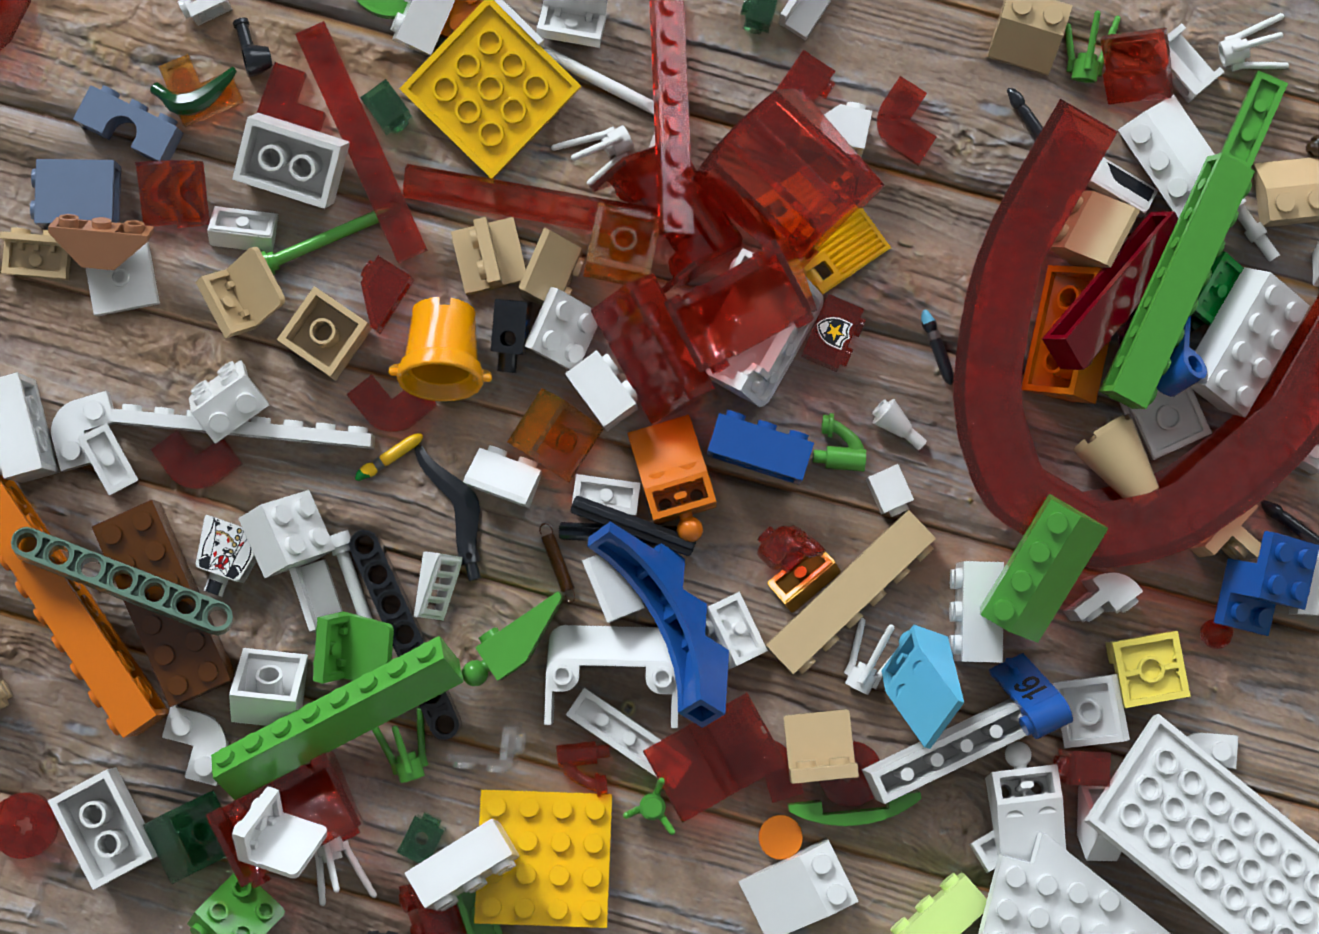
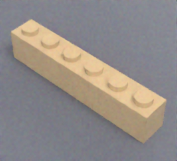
(850, 592)

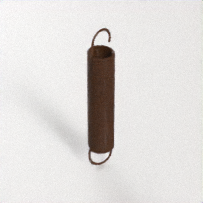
(557, 562)

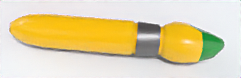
(370, 469)

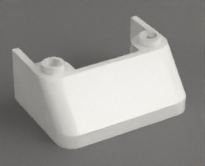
(607, 646)

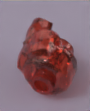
(787, 547)

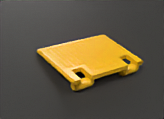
(847, 251)

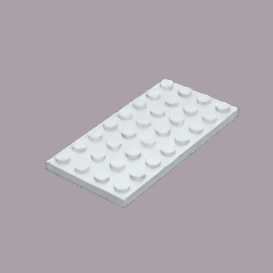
(1209, 837)

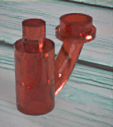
(580, 754)

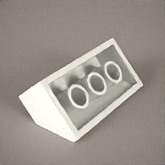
(1168, 150)

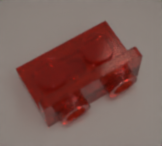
(429, 920)

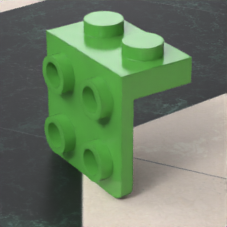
(350, 646)
(236, 911)

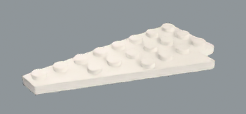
(1057, 897)

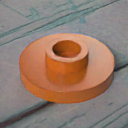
(780, 837)

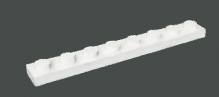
(258, 427)

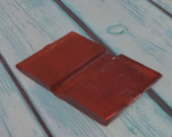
(714, 760)

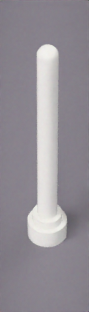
(341, 544)

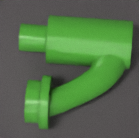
(841, 458)

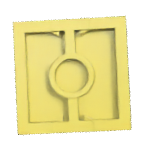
(1149, 668)

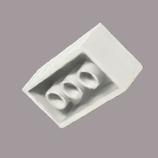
(1247, 340)

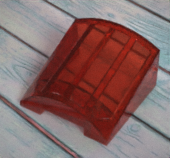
(787, 174)

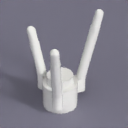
(1234, 50)
(614, 141)
(863, 676)
(327, 854)

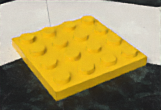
(490, 87)
(561, 860)

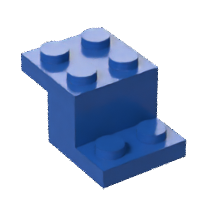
(1278, 578)

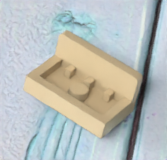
(33, 255)

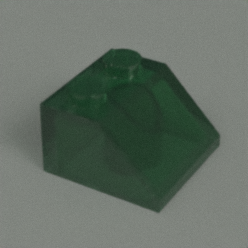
(185, 837)

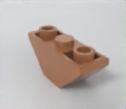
(99, 241)

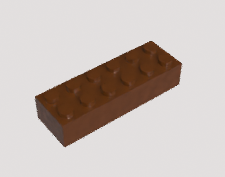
(182, 657)

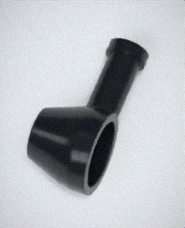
(255, 57)

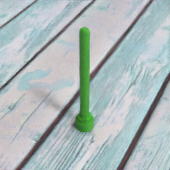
(318, 241)

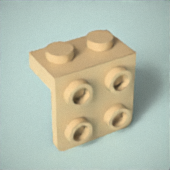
(242, 293)

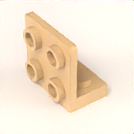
(820, 746)

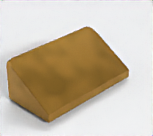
(804, 581)

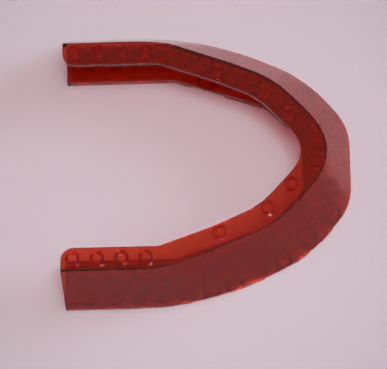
(1196, 491)

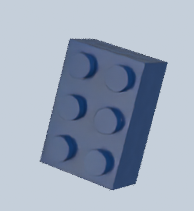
(760, 447)

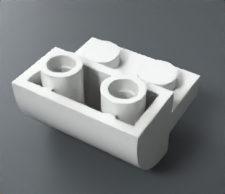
(1105, 594)

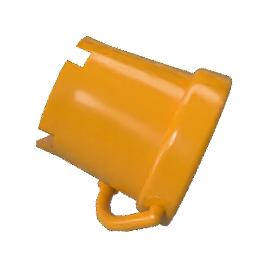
(441, 352)

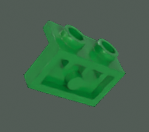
(1212, 296)

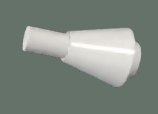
(892, 418)

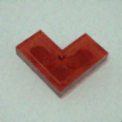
(282, 96)

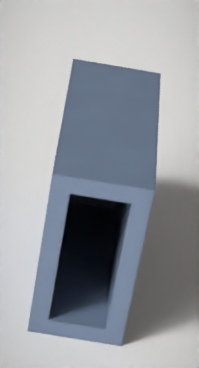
(75, 188)

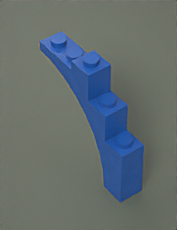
(658, 579)

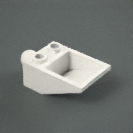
(1024, 812)

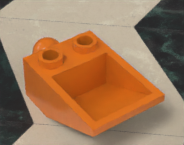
(671, 471)

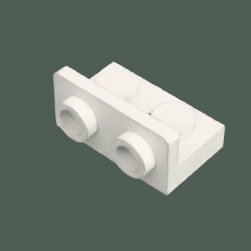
(733, 628)

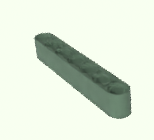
(110, 570)

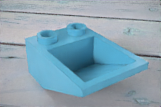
(924, 683)

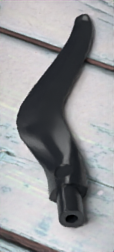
(466, 510)

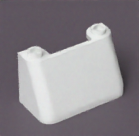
(760, 369)

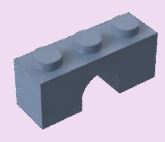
(104, 111)

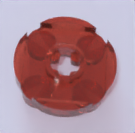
(855, 792)
(41, 817)

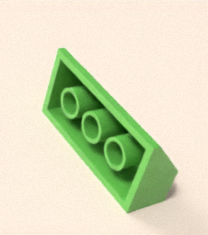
(1042, 569)

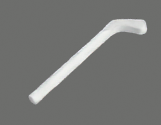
(603, 82)

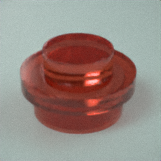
(1215, 635)

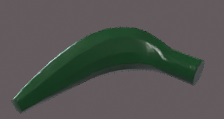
(197, 100)

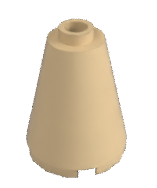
(1119, 458)

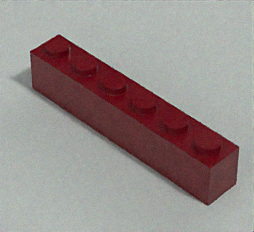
(1110, 295)

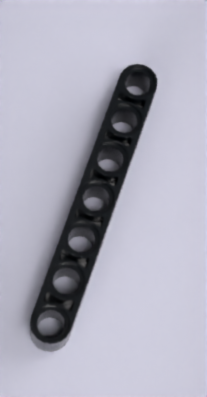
(404, 616)

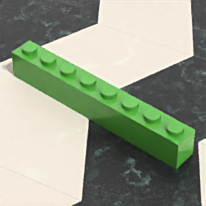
(1177, 281)
(336, 718)

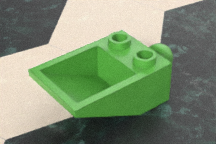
(513, 645)

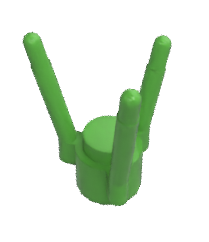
(1086, 66)
(407, 765)
(653, 807)

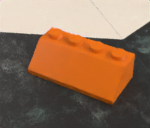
(1042, 373)

